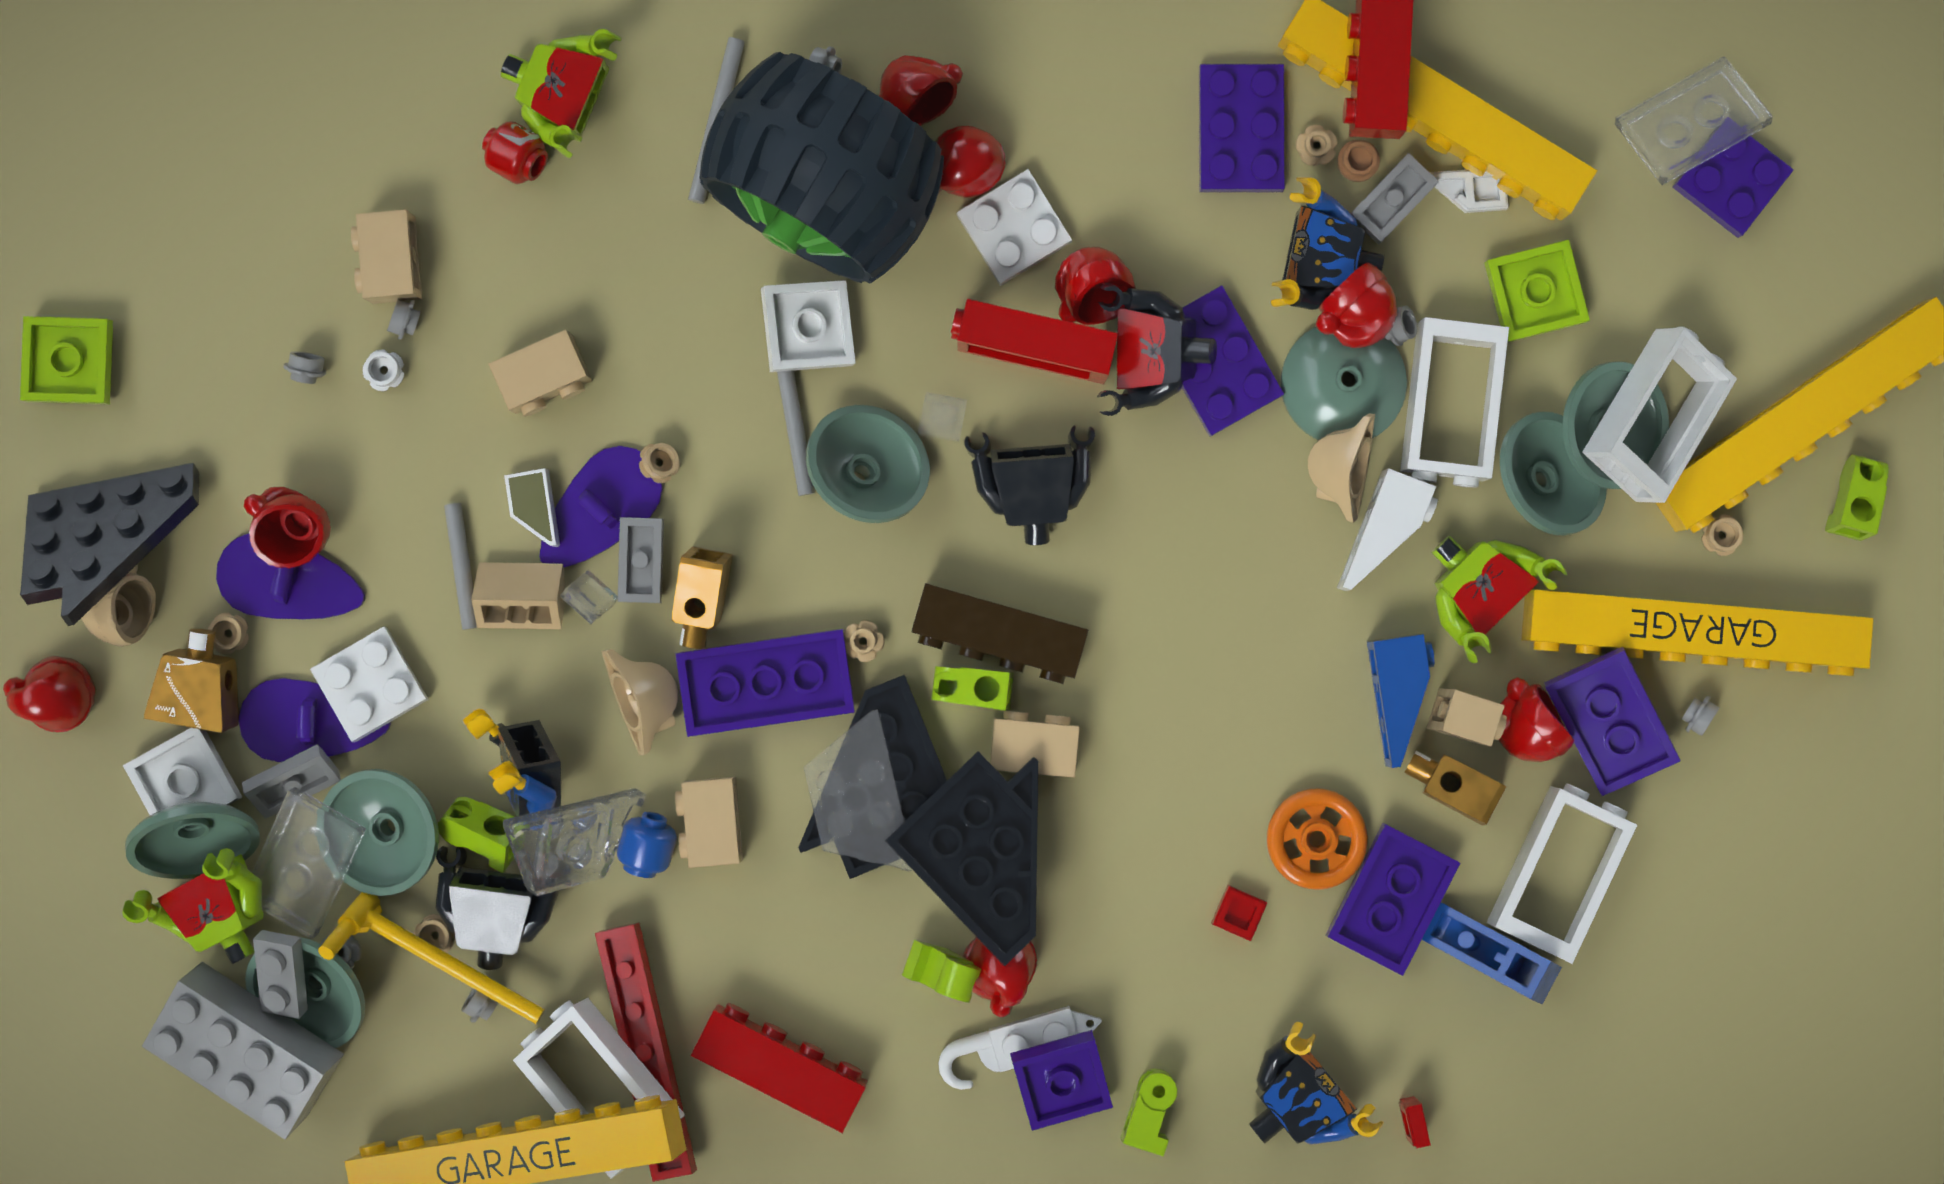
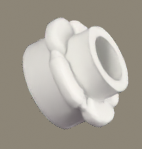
(375, 362)

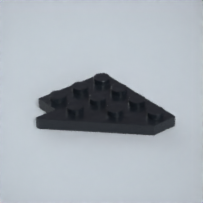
(97, 532)
(911, 755)
(980, 852)

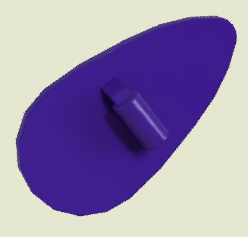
(594, 502)
(301, 592)
(292, 716)

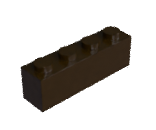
(999, 631)

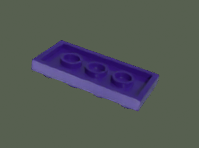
(765, 682)

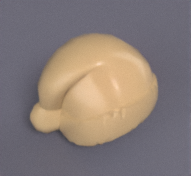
(123, 612)

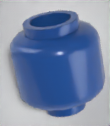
(646, 845)

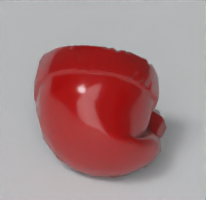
(920, 87)
(971, 161)
(1080, 285)
(1359, 309)
(276, 535)
(53, 694)
(1532, 724)
(998, 983)

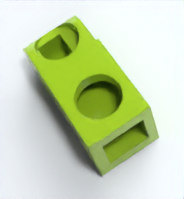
(1859, 499)
(973, 687)
(478, 829)
(941, 970)
(1151, 1098)

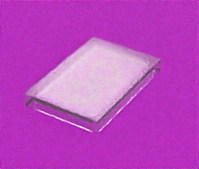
(1693, 120)
(305, 861)

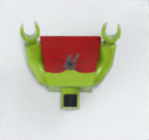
(561, 85)
(1485, 587)
(207, 908)

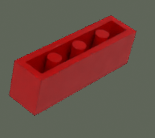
(1379, 68)
(780, 1067)

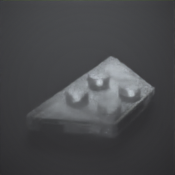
(856, 794)
(569, 841)

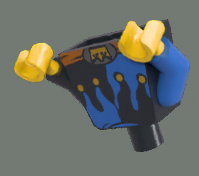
(1321, 249)
(528, 762)
(1305, 1097)

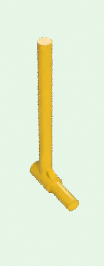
(366, 915)

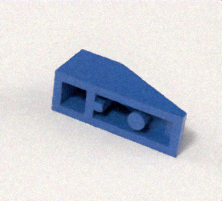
(1399, 684)
(1491, 953)

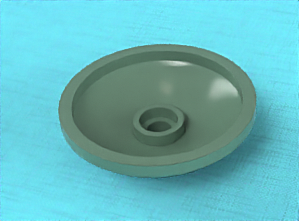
(1321, 401)
(1588, 405)
(877, 447)
(1543, 479)
(180, 837)
(386, 858)
(332, 993)

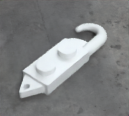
(998, 1042)

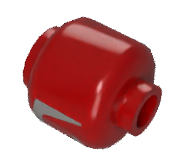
(514, 152)

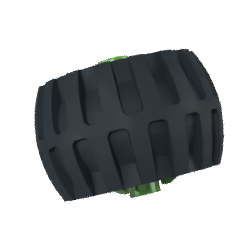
(822, 167)

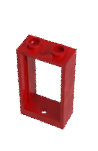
(1034, 341)

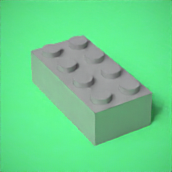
(240, 1053)

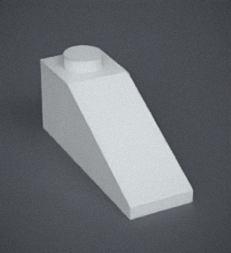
(1391, 518)

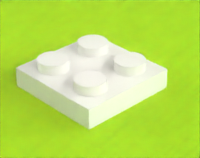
(1014, 227)
(808, 326)
(369, 684)
(182, 772)

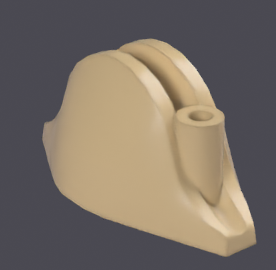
(1340, 466)
(644, 695)

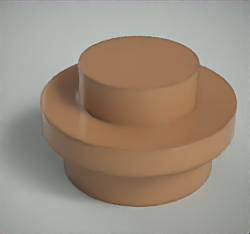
(1358, 160)

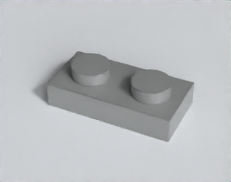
(1394, 198)
(640, 560)
(307, 771)
(280, 974)

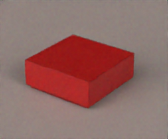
(1239, 913)
(1414, 1122)

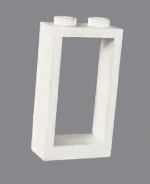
(1460, 333)
(1712, 386)
(1529, 855)
(605, 1042)

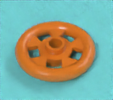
(1314, 803)

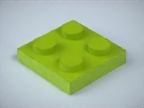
(1537, 290)
(66, 360)

